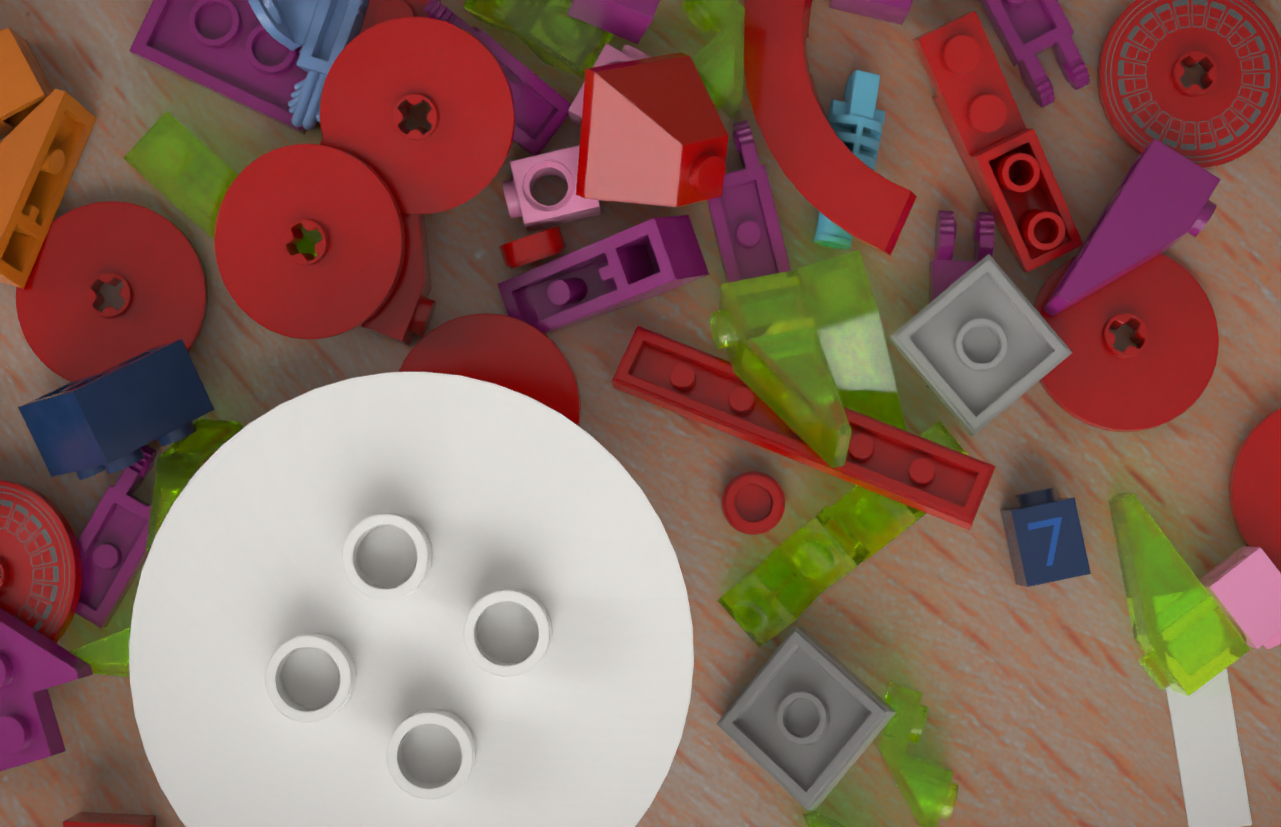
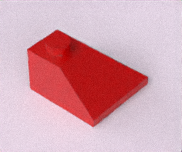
(650, 134)

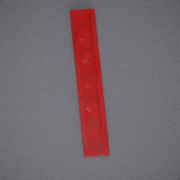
(877, 456)

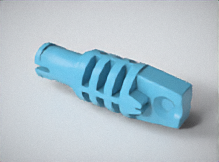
(860, 130)

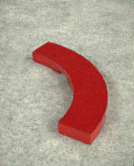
(800, 131)

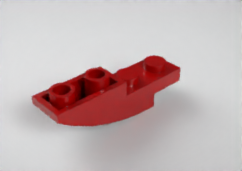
(995, 144)

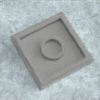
(980, 345)
(806, 718)

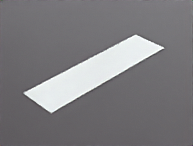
(1209, 755)

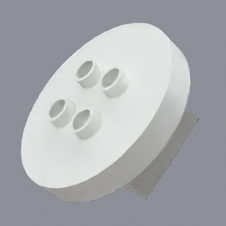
(411, 620)

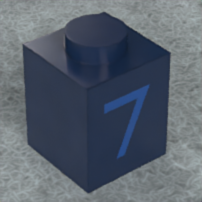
(1044, 538)

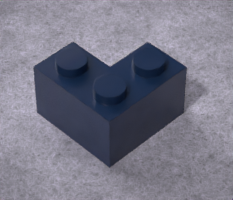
(112, 414)

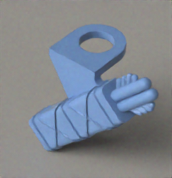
(322, 31)

